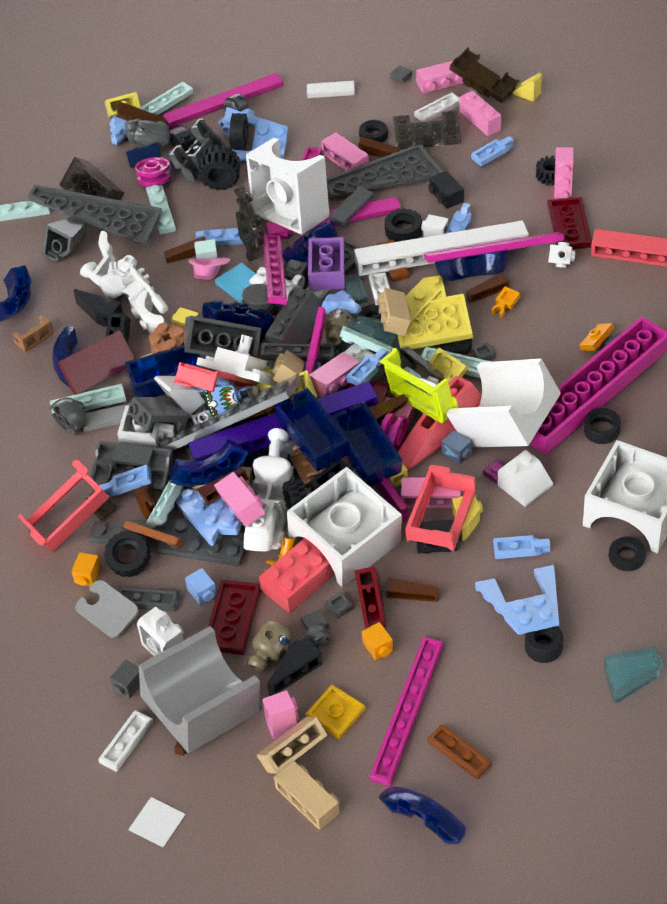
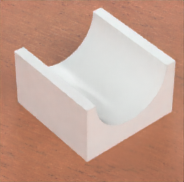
(286, 190)
(512, 404)
(632, 489)
(346, 524)

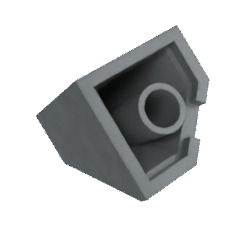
(62, 237)

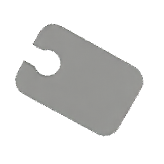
(112, 611)

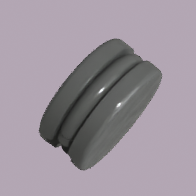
(256, 297)

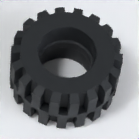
(219, 177)

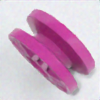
(153, 171)
(395, 429)

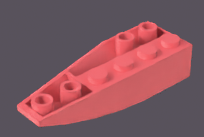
(429, 433)

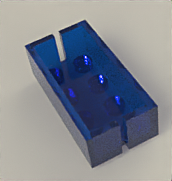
(164, 363)
(312, 429)
(370, 447)

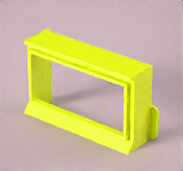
(435, 406)

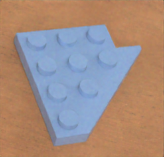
(208, 519)

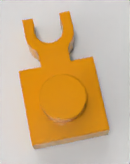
(506, 299)

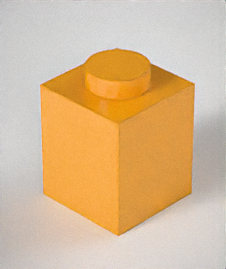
(86, 569)
(377, 641)

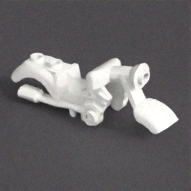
(127, 281)
(270, 474)

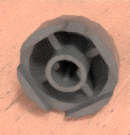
(69, 414)

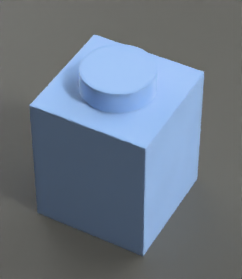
(201, 586)

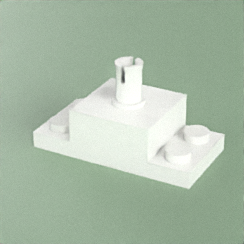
(239, 363)

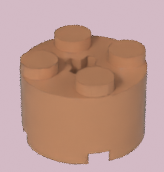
(166, 337)

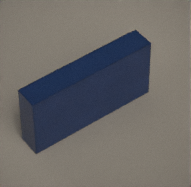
(141, 153)

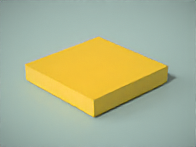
(336, 711)

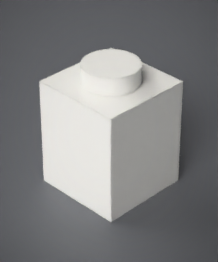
(434, 225)

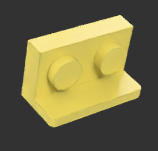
(447, 365)

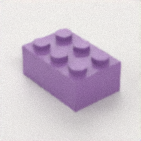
(326, 263)

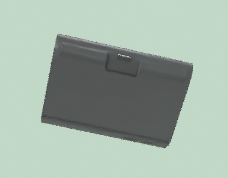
(410, 359)

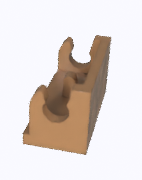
(34, 335)
(302, 466)

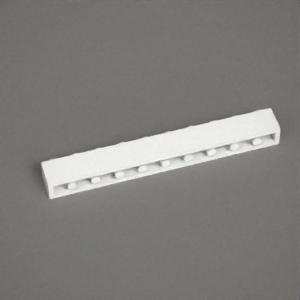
(411, 252)

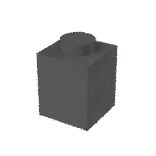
(126, 679)

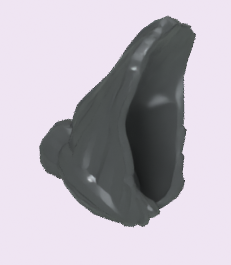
(146, 132)

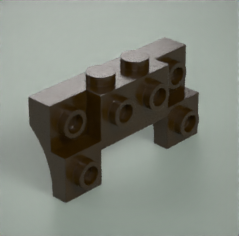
(481, 78)

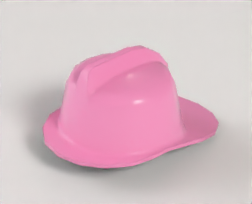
(207, 268)

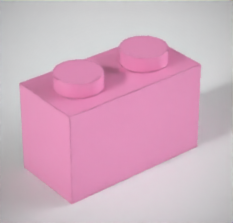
(280, 713)

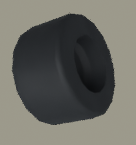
(544, 653)

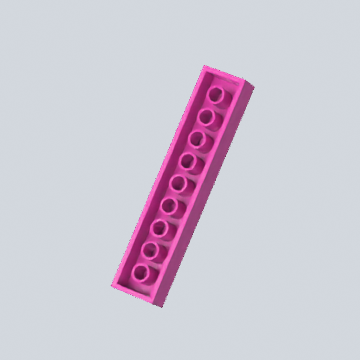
(601, 380)

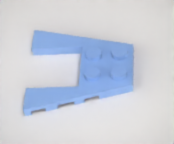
(264, 131)
(528, 613)

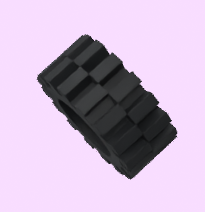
(542, 168)
(293, 492)

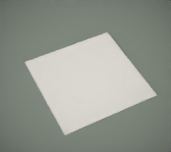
(156, 822)

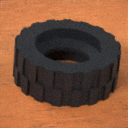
(238, 131)
(403, 216)
(138, 564)

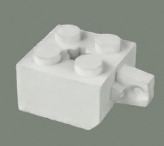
(134, 434)
(158, 631)

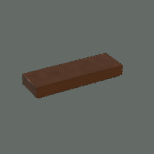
(130, 112)

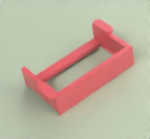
(206, 378)
(440, 477)
(75, 518)

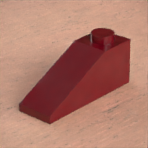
(370, 596)

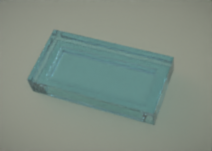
(355, 287)

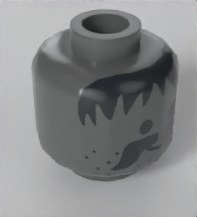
(236, 102)

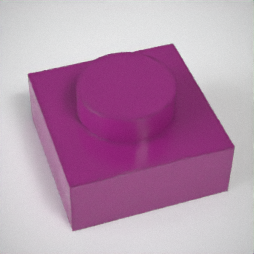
(491, 470)

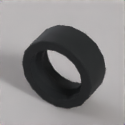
(602, 414)

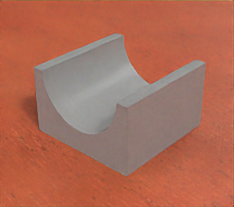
(197, 691)

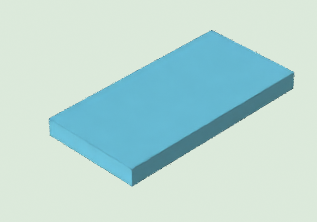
(236, 281)

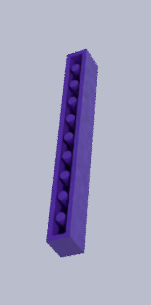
(254, 434)

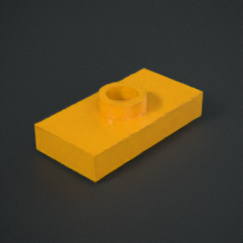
(596, 337)

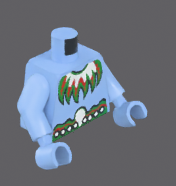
(223, 396)

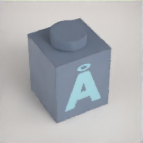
(456, 447)

